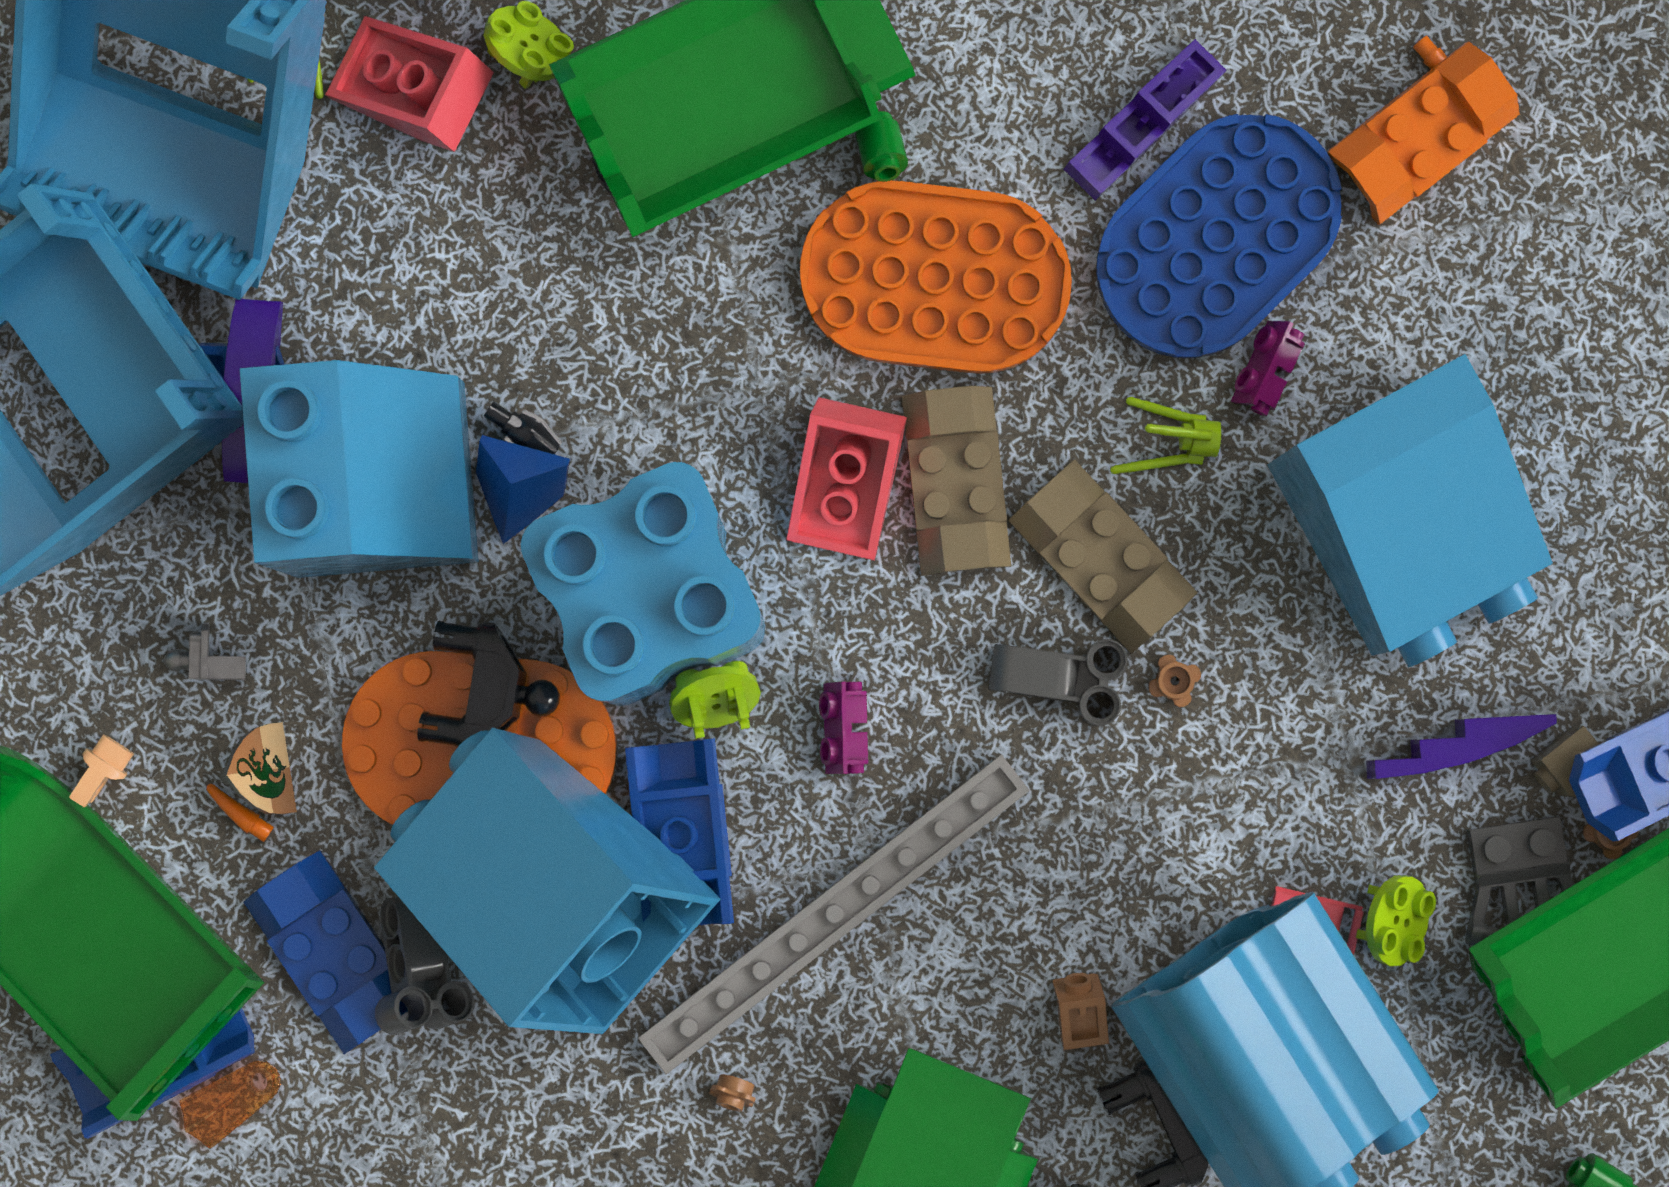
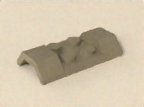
(956, 480)
(1103, 556)

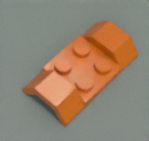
(1427, 130)

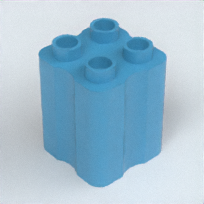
(643, 585)
(1279, 1051)

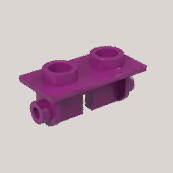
(1274, 347)
(841, 748)

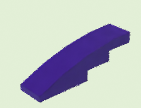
(1145, 119)
(1473, 741)

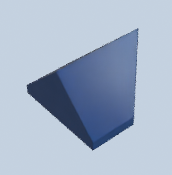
(518, 483)

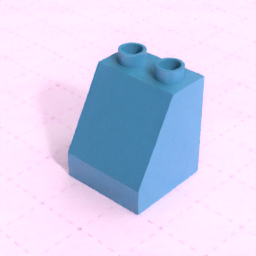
(357, 468)
(1417, 512)
(541, 885)

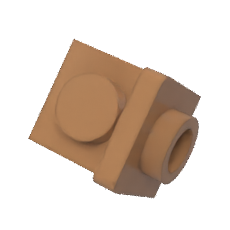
(1081, 1011)

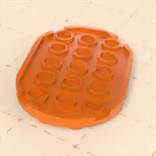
(935, 277)
(398, 770)

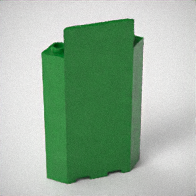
(725, 95)
(1586, 973)
(930, 1132)

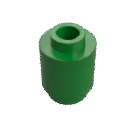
(882, 149)
(1596, 1172)

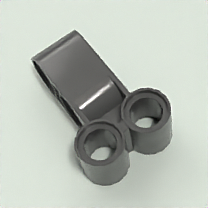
(1057, 676)
(417, 976)

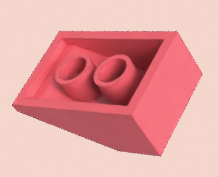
(411, 82)
(845, 478)

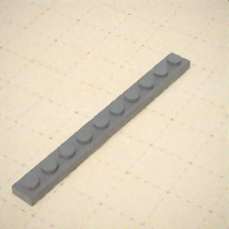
(833, 914)

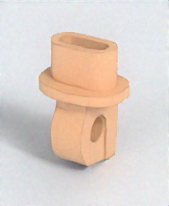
(104, 762)

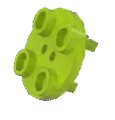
(525, 42)
(714, 697)
(1398, 920)

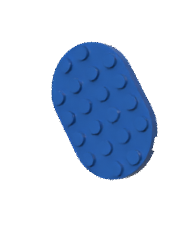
(1219, 235)

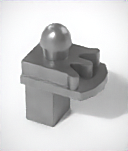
(203, 666)

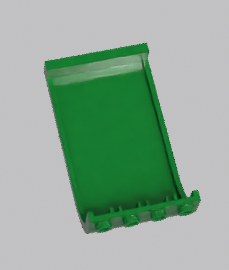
(105, 945)

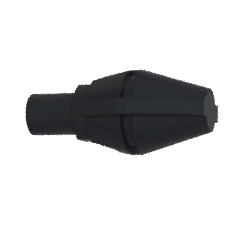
(524, 428)

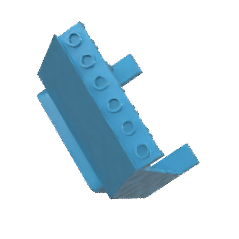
(174, 175)
(116, 363)

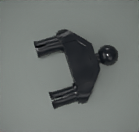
(495, 687)
(1187, 1161)

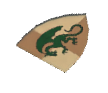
(261, 770)

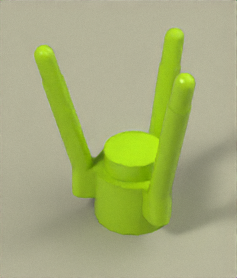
(1196, 435)

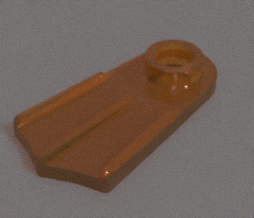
(228, 1102)

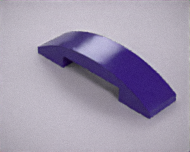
(251, 343)

